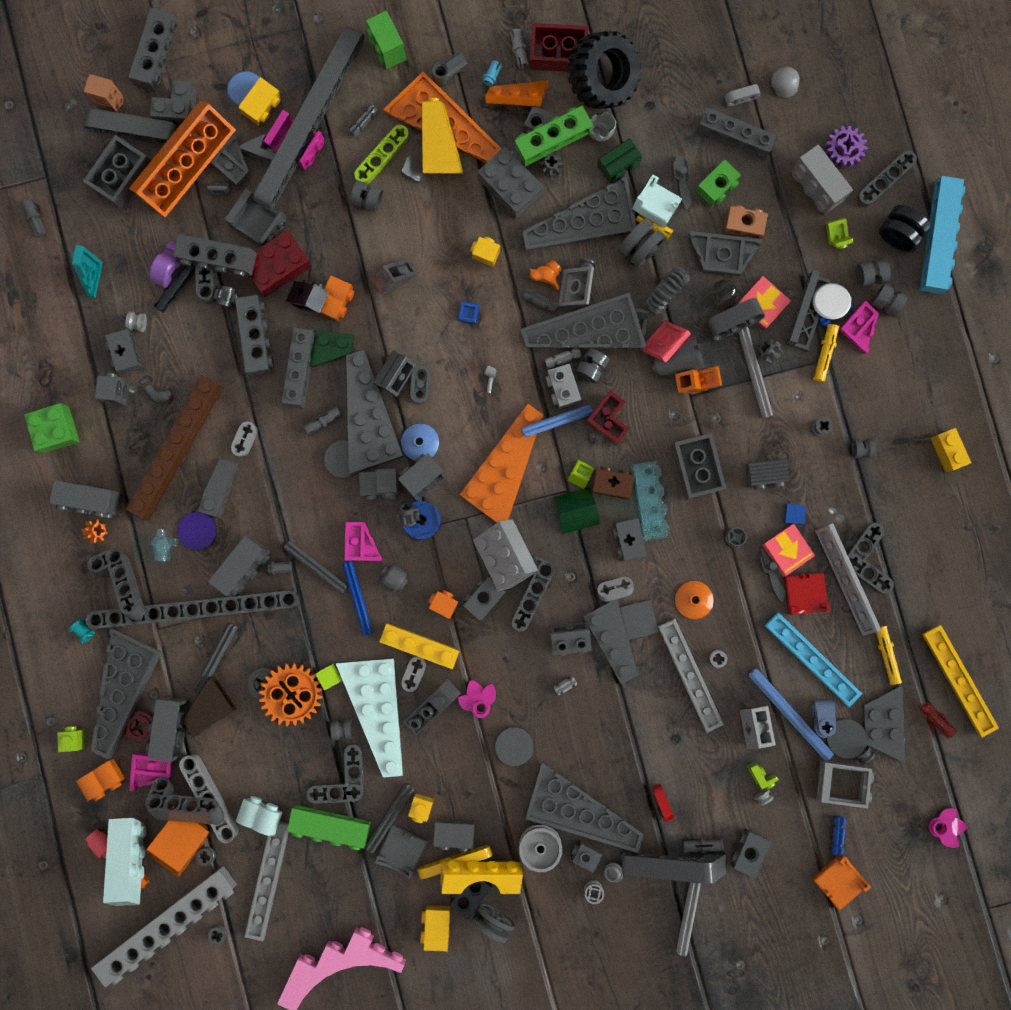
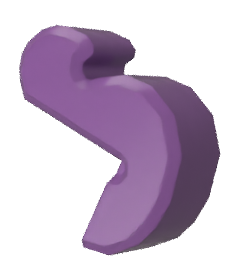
(163, 266)

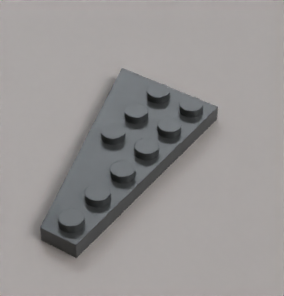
(600, 325)
(570, 809)

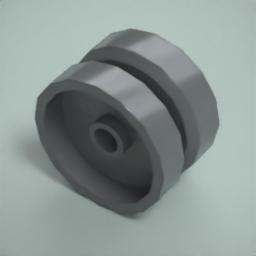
(642, 242)

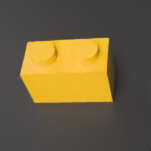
(260, 102)
(950, 450)
(436, 928)

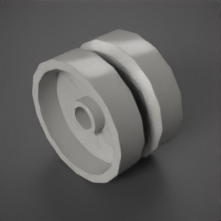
(550, 853)

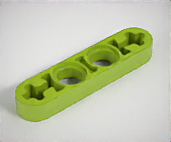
(383, 156)

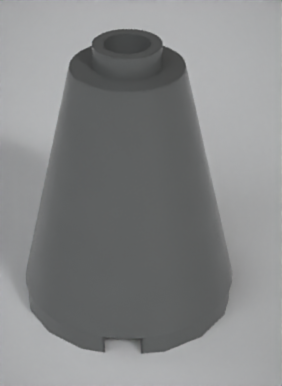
(684, 359)

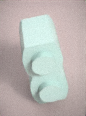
(259, 816)

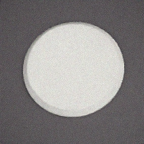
(831, 301)

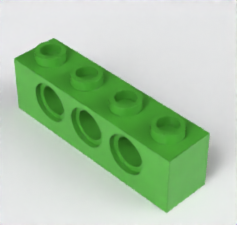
(565, 136)

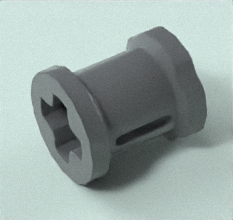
(815, 428)

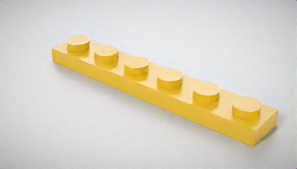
(960, 681)

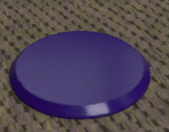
(197, 531)

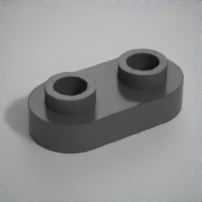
(420, 385)

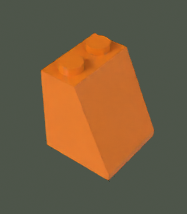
(177, 845)

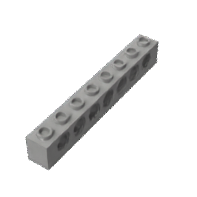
(106, 969)

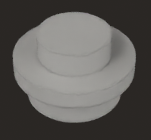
(613, 872)

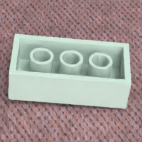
(124, 862)

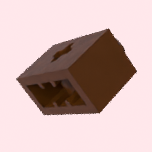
(621, 490)

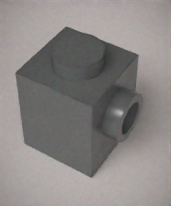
(585, 856)

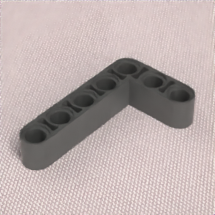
(686, 869)

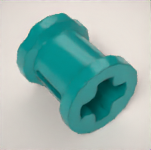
(81, 631)

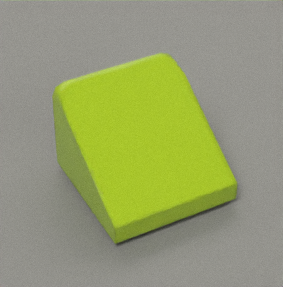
(581, 474)
(329, 677)

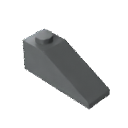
(218, 488)

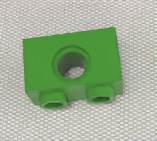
(722, 173)

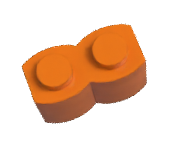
(339, 294)
(101, 779)

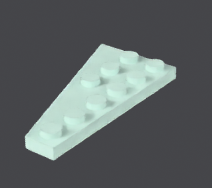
(374, 698)

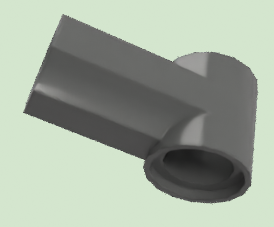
(449, 67)

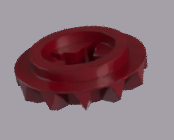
(137, 735)

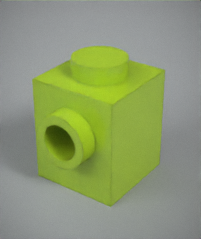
(71, 739)

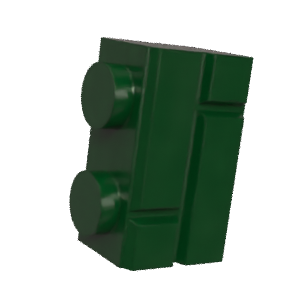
(620, 160)

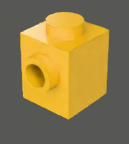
(485, 251)
(420, 808)

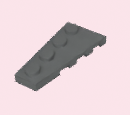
(610, 633)

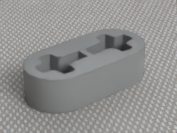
(742, 95)
(248, 441)
(615, 589)
(409, 672)

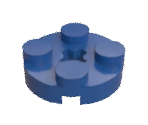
(430, 526)

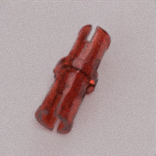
(938, 719)

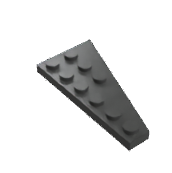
(592, 218)
(368, 424)
(122, 684)

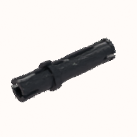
(174, 288)

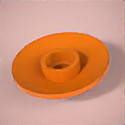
(684, 602)

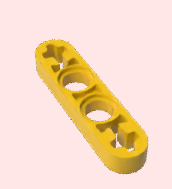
(472, 855)

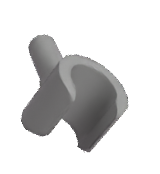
(491, 373)

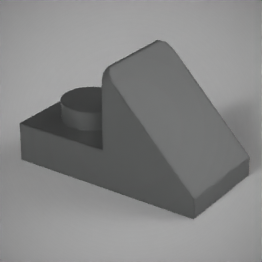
(256, 149)

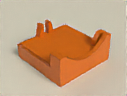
(840, 881)

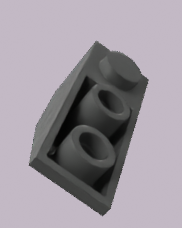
(432, 707)

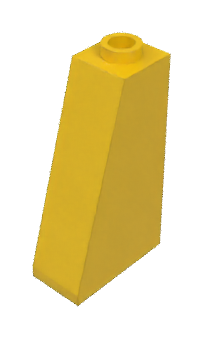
(438, 142)

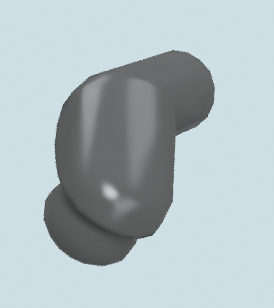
(158, 396)

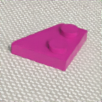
(860, 326)
(359, 543)
(145, 770)

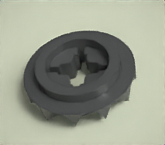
(253, 684)

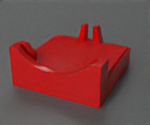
(806, 593)

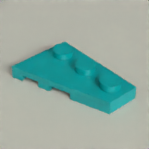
(87, 268)

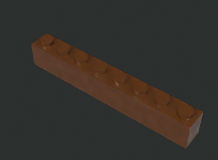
(174, 448)

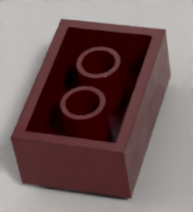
(553, 45)
(278, 263)

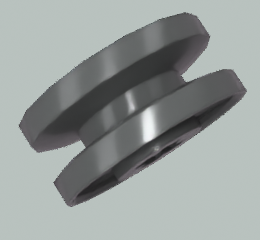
(493, 923)

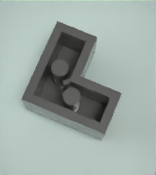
(178, 107)
(379, 483)

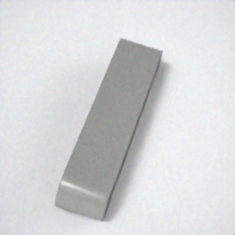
(208, 787)

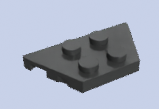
(723, 252)
(885, 723)

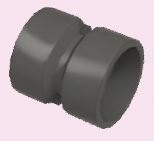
(373, 197)
(876, 272)
(890, 300)
(592, 365)

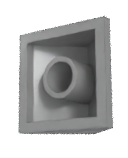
(576, 287)

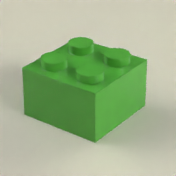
(385, 40)
(51, 428)

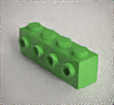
(328, 826)

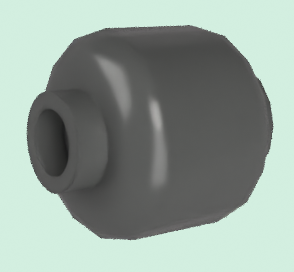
(393, 578)

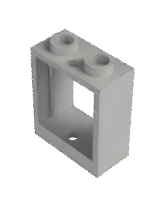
(824, 784)

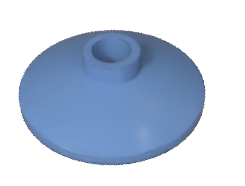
(414, 432)

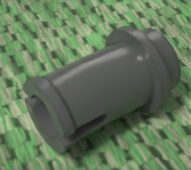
(280, 567)

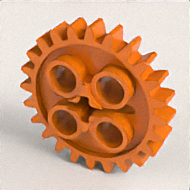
(304, 683)

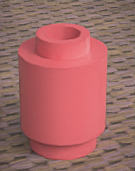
(97, 843)

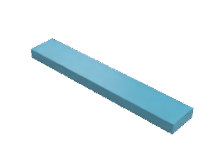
(813, 659)

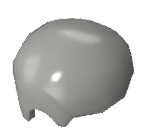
(785, 81)
(603, 126)

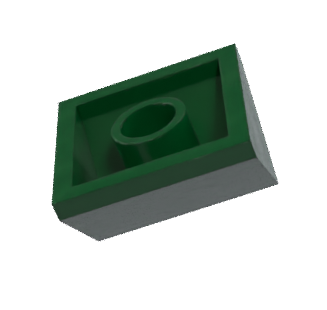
(576, 510)

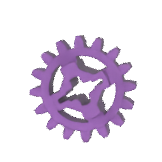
(852, 141)

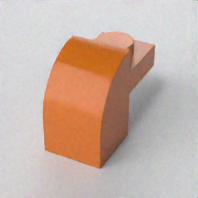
(697, 381)

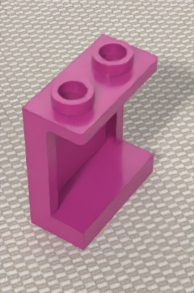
(278, 132)

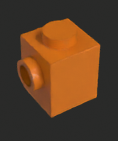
(443, 603)

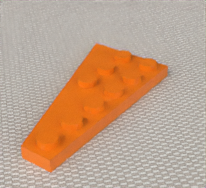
(500, 476)

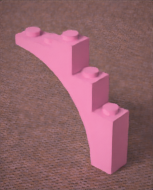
(335, 958)

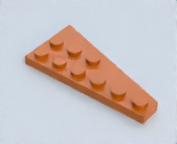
(466, 133)

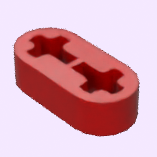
(662, 802)

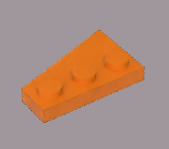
(518, 94)

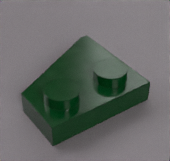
(330, 346)

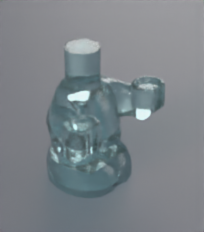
(161, 546)

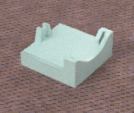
(656, 202)

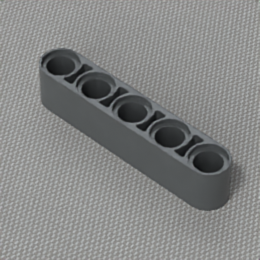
(129, 126)

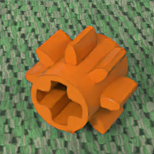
(94, 531)

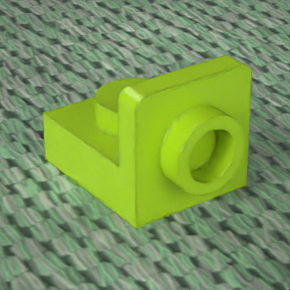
(758, 775)

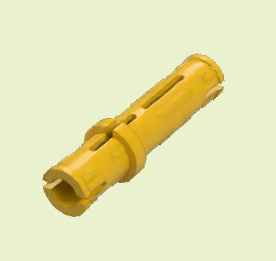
(828, 345)
(887, 653)

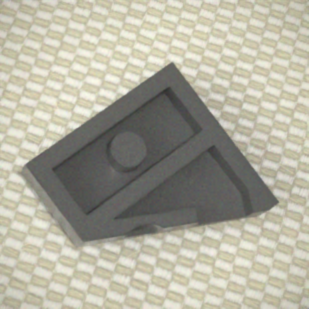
(231, 162)

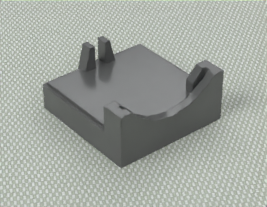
(401, 850)

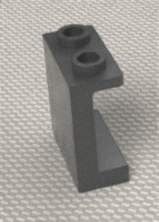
(255, 219)

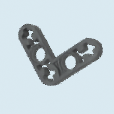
(861, 557)
(350, 782)

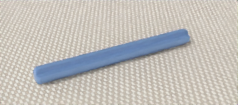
(792, 716)

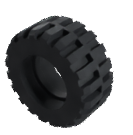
(624, 69)

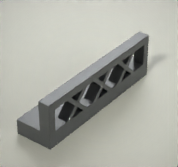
(801, 313)

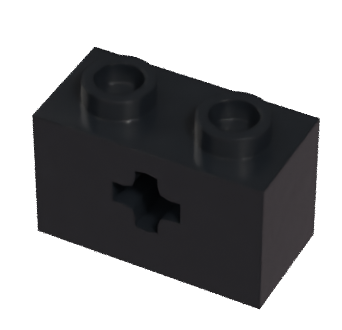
(307, 296)

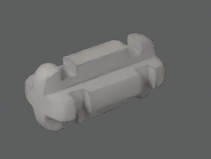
(565, 685)

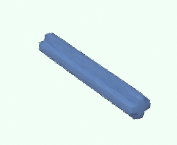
(556, 421)

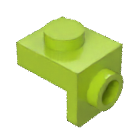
(838, 233)

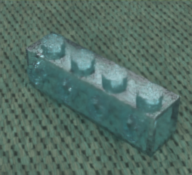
(649, 501)

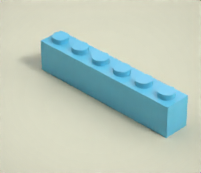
(942, 235)

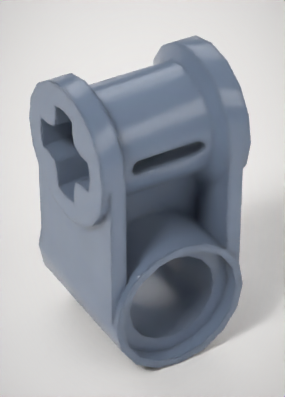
(824, 714)

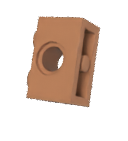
(103, 93)
(735, 226)

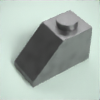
(394, 275)

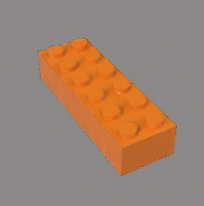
(182, 158)

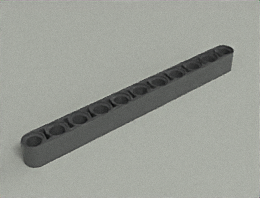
(308, 118)
(164, 610)

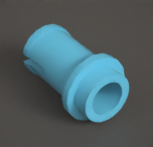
(490, 77)

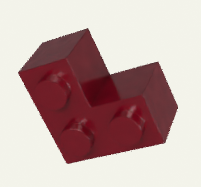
(604, 420)

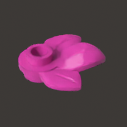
(477, 695)
(949, 827)

